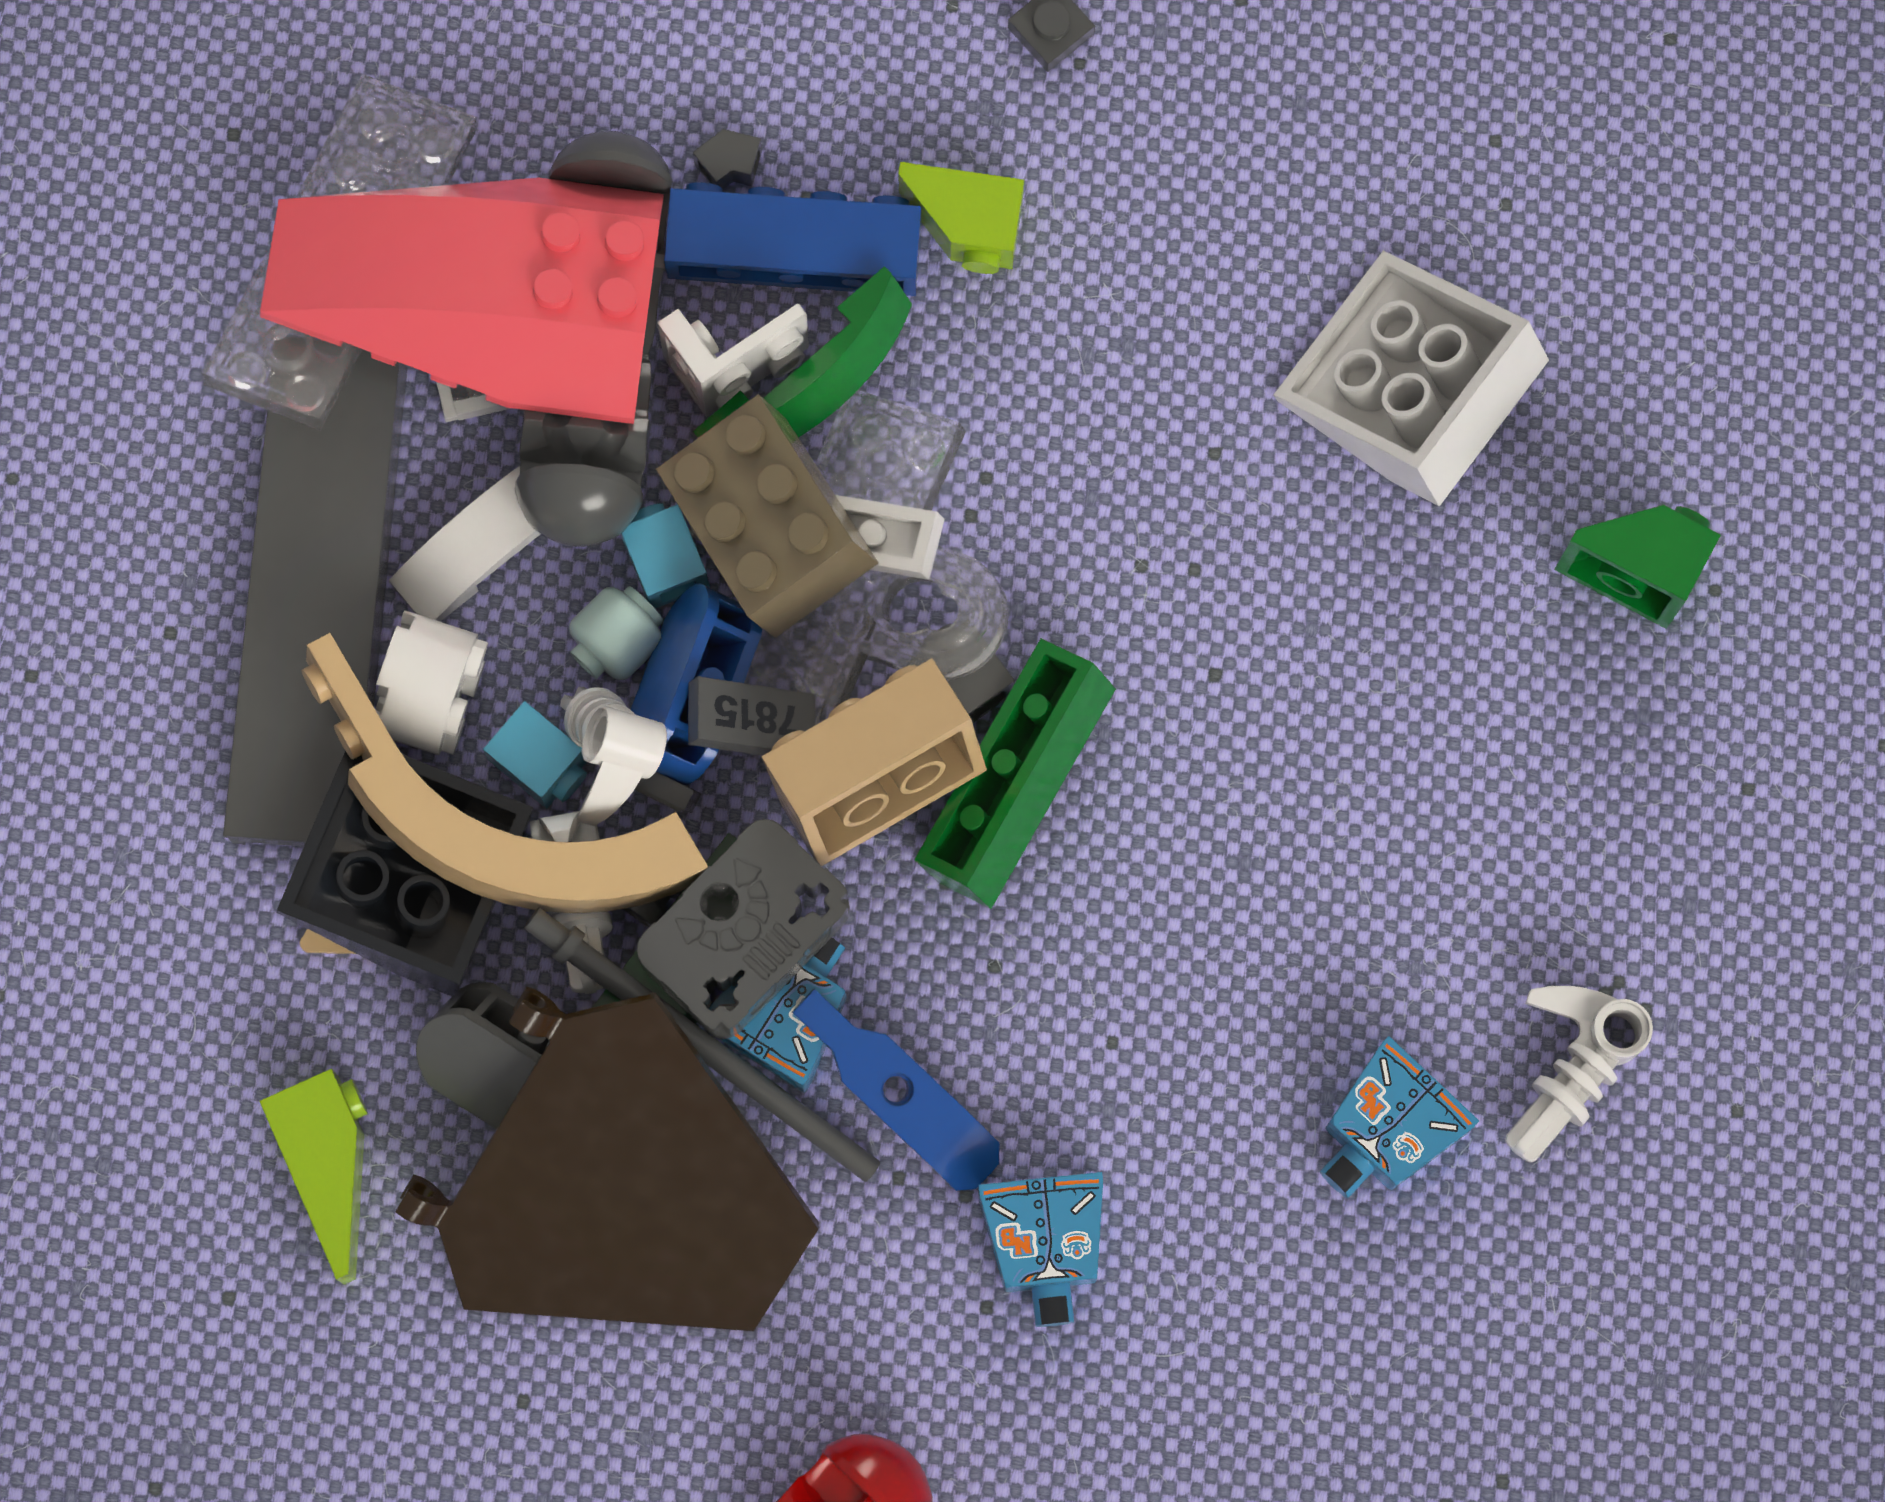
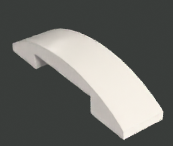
(465, 552)

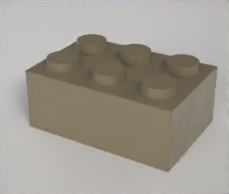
(766, 516)

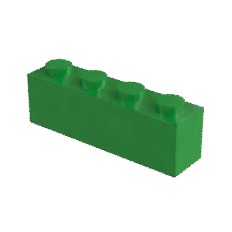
(1026, 763)

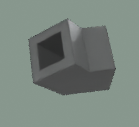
(729, 158)

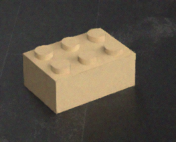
(874, 761)

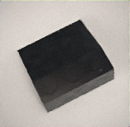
(379, 899)

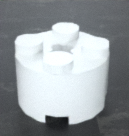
(424, 682)

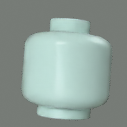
(615, 633)

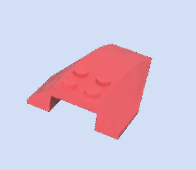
(481, 284)

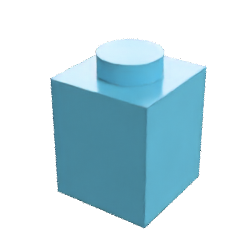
(663, 554)
(537, 756)

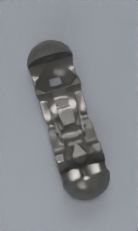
(585, 473)

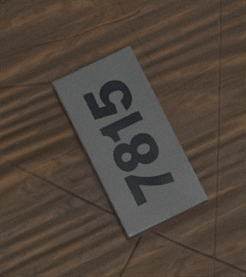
(745, 715)

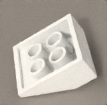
(1414, 375)

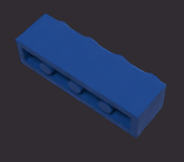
(790, 239)

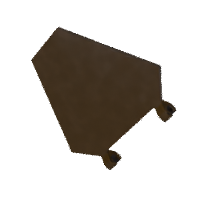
(619, 1184)

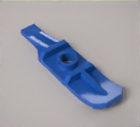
(926, 1115)

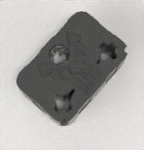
(758, 944)

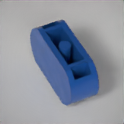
(699, 637)

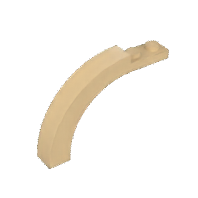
(480, 858)

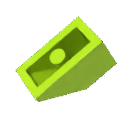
(967, 213)

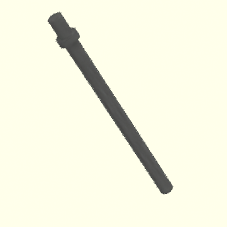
(570, 947)

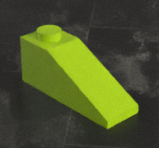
(324, 1153)

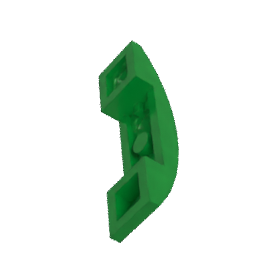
(843, 364)

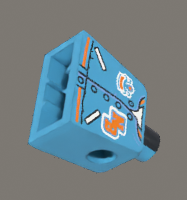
(776, 1035)
(1392, 1122)
(1045, 1238)

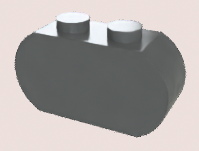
(476, 1053)

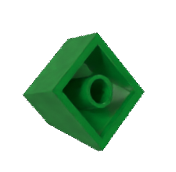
(1642, 559)

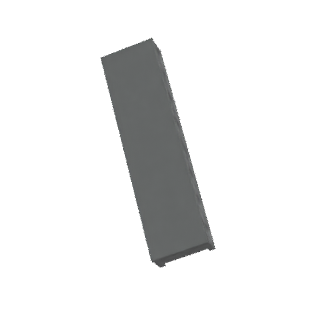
(312, 574)

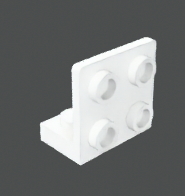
(715, 380)

